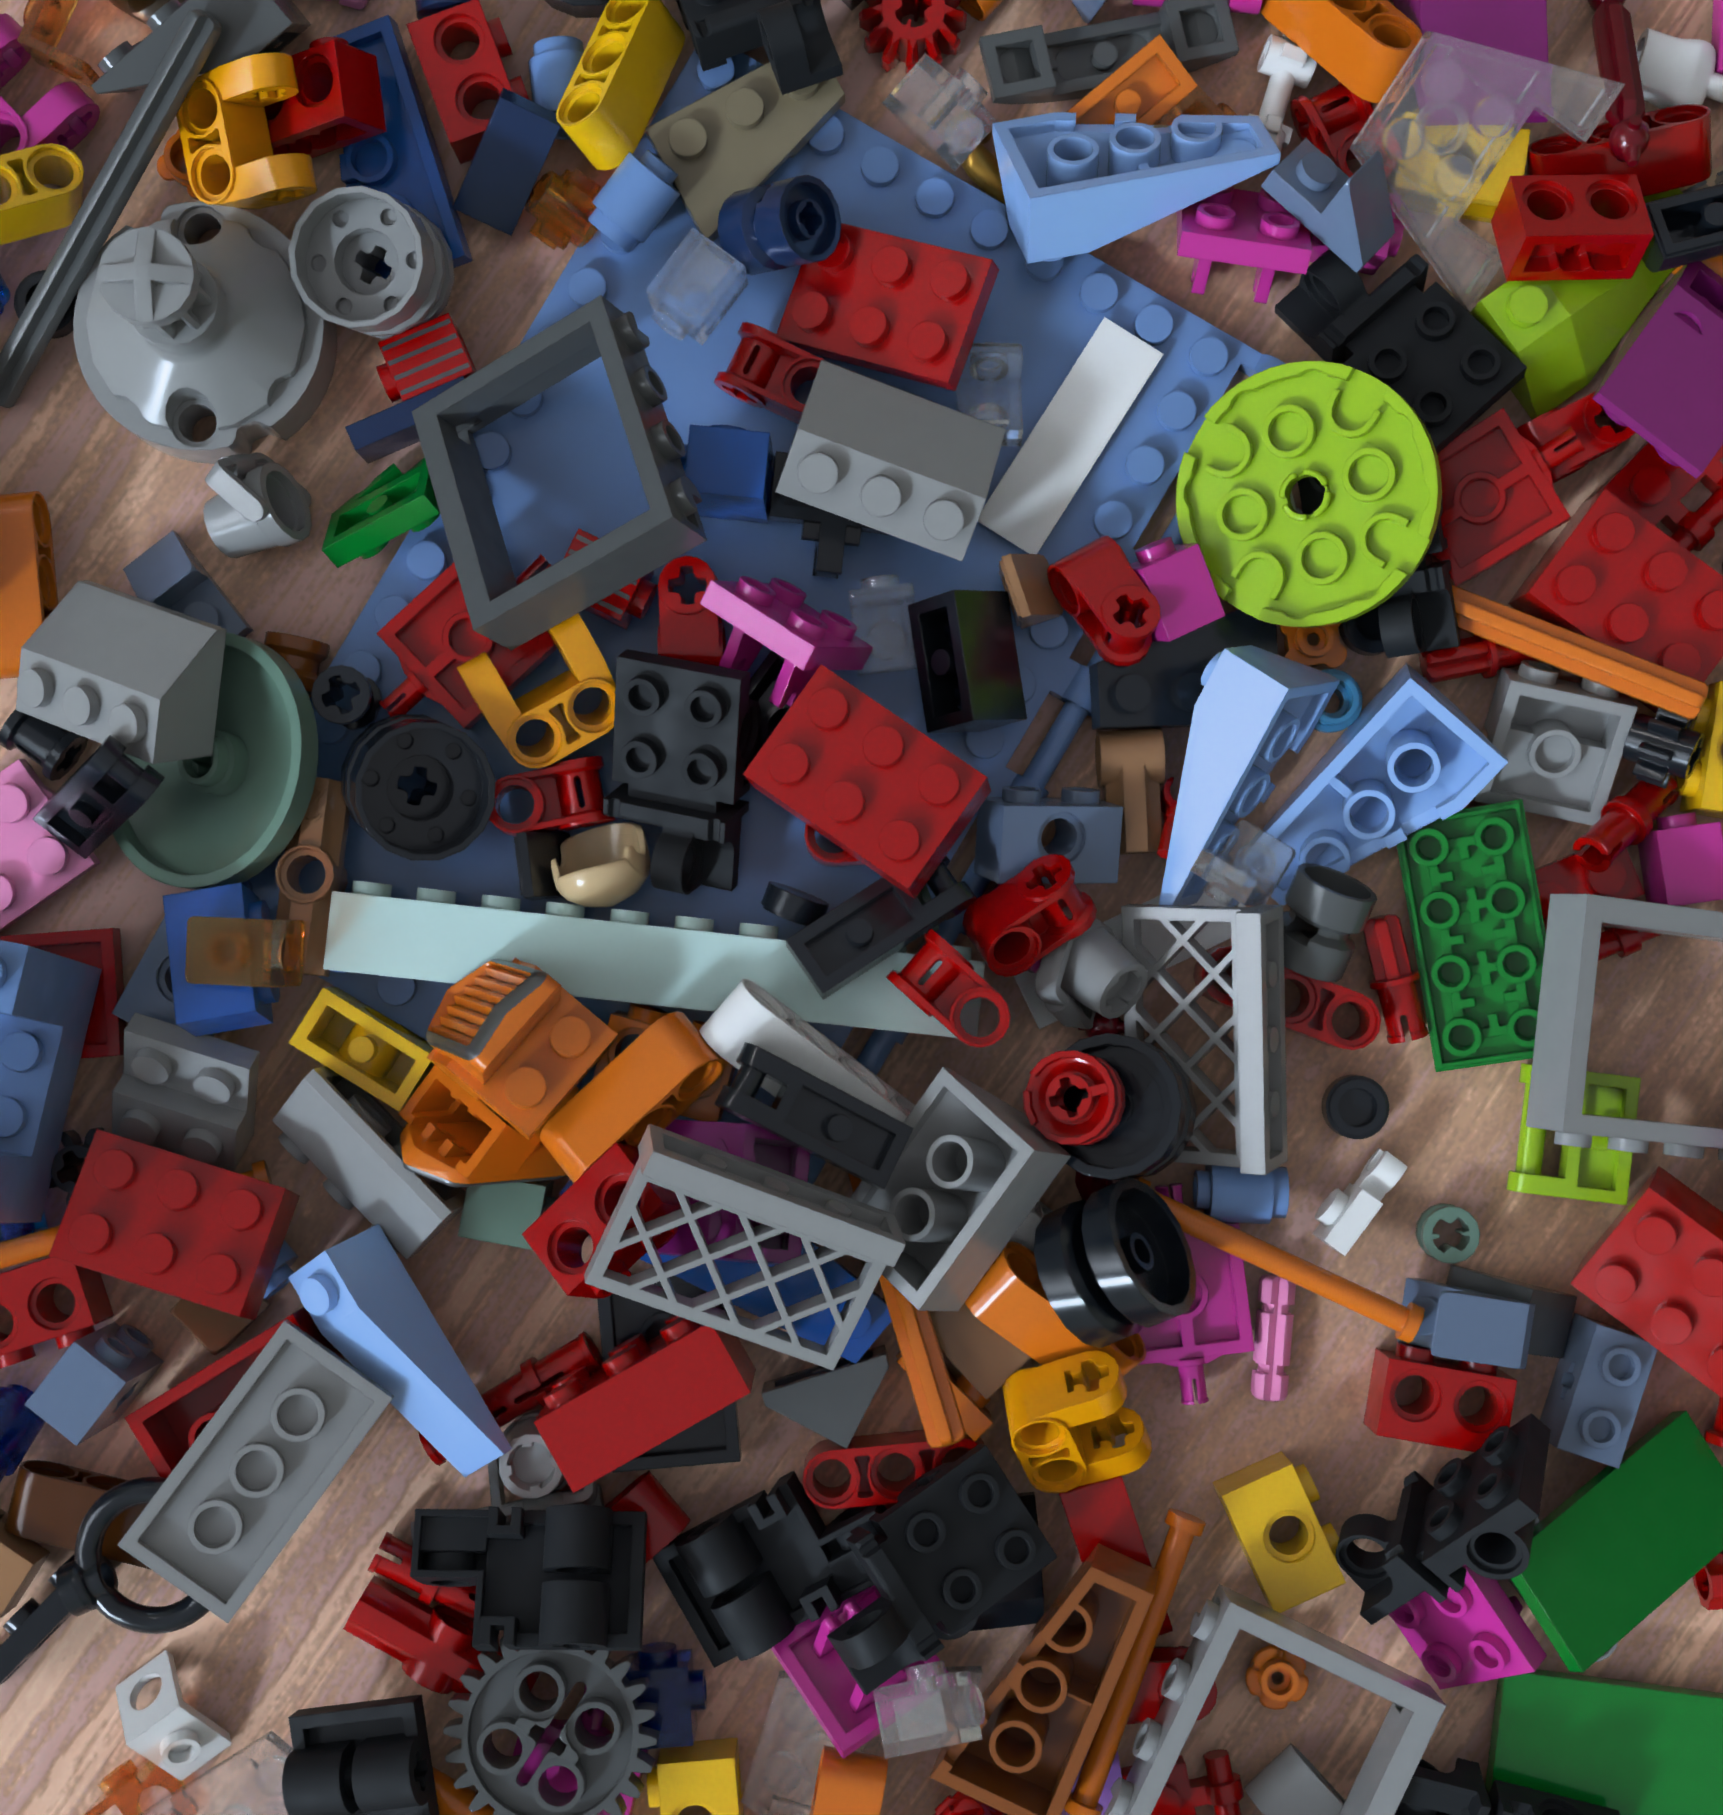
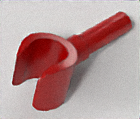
(1168, 807)

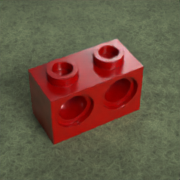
(463, 83)
(335, 101)
(1571, 227)
(586, 1211)
(29, 1298)
(1436, 1412)

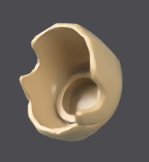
(602, 865)

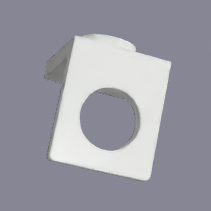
(168, 1729)

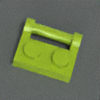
(1583, 1173)

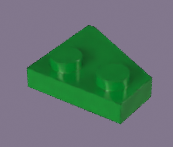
(380, 513)

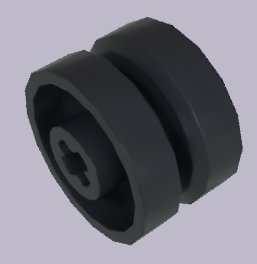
(1156, 1114)
(1114, 1263)

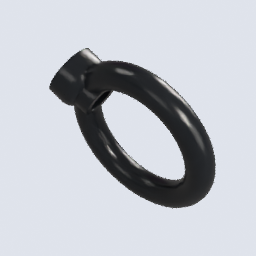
(92, 1580)

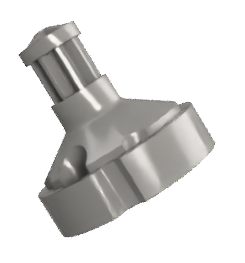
(202, 333)

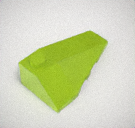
(1565, 327)

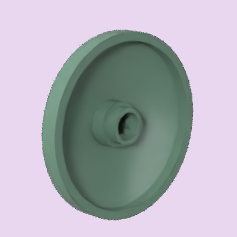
(234, 810)

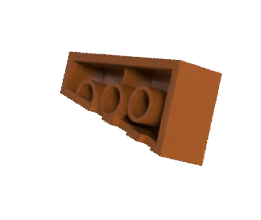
(1054, 1691)

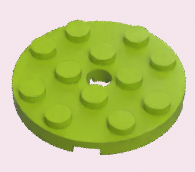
(1375, 505)

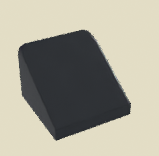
(534, 859)

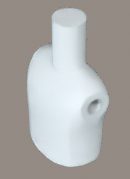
(1677, 70)

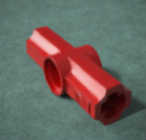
(427, 1640)

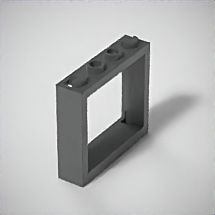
(446, 426)

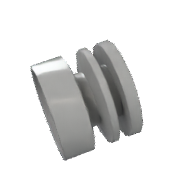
(337, 255)

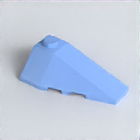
(1095, 183)
(1239, 729)
(1385, 778)
(388, 1333)

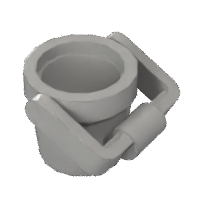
(255, 505)
(1093, 972)
(531, 1472)

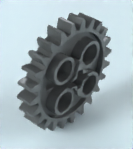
(599, 1763)

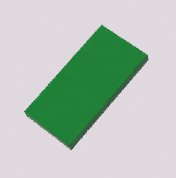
(1476, 933)
(1625, 1542)
(1610, 1742)

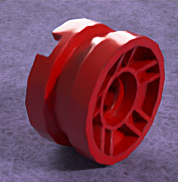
(1095, 1115)

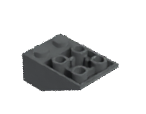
(247, 30)

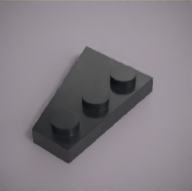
(1168, 680)

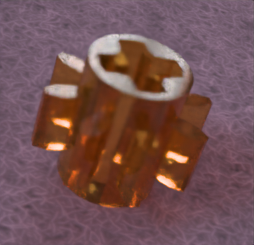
(563, 208)

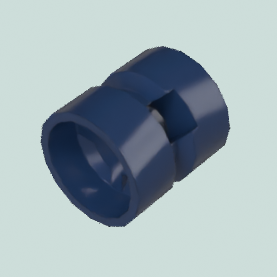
(780, 224)

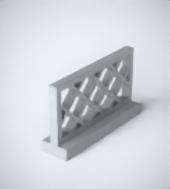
(1256, 1023)
(765, 1197)

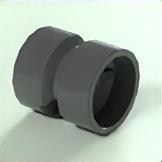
(1322, 916)

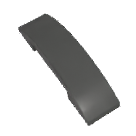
(1069, 63)

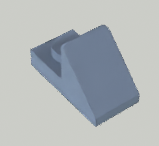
(1340, 210)
(176, 580)
(1471, 1324)

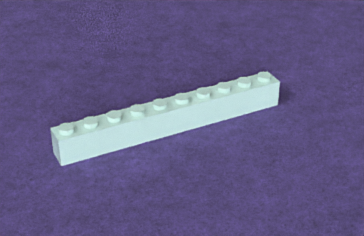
(610, 958)

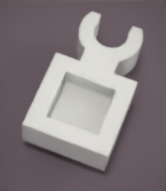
(1349, 1212)

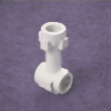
(1286, 67)

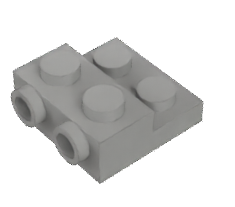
(1558, 742)
(186, 1092)

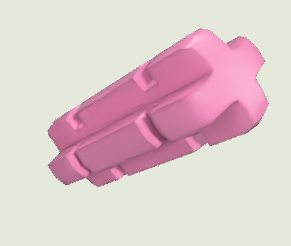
(1273, 1338)

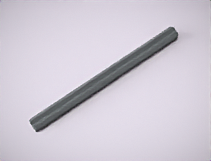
(106, 200)

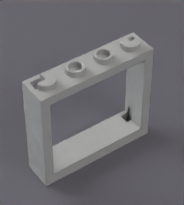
(1566, 1022)
(1188, 1682)

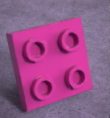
(1243, 231)
(779, 619)
(1469, 1634)
(825, 1681)

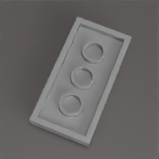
(256, 1471)

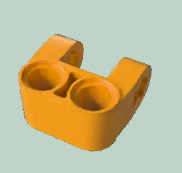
(229, 136)
(548, 702)
(1061, 1429)

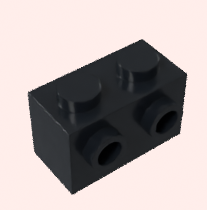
(967, 661)

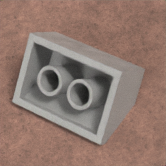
(891, 460)
(125, 672)
(361, 1156)
(960, 1189)

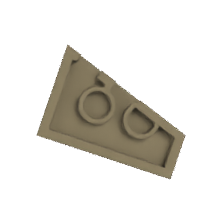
(738, 138)

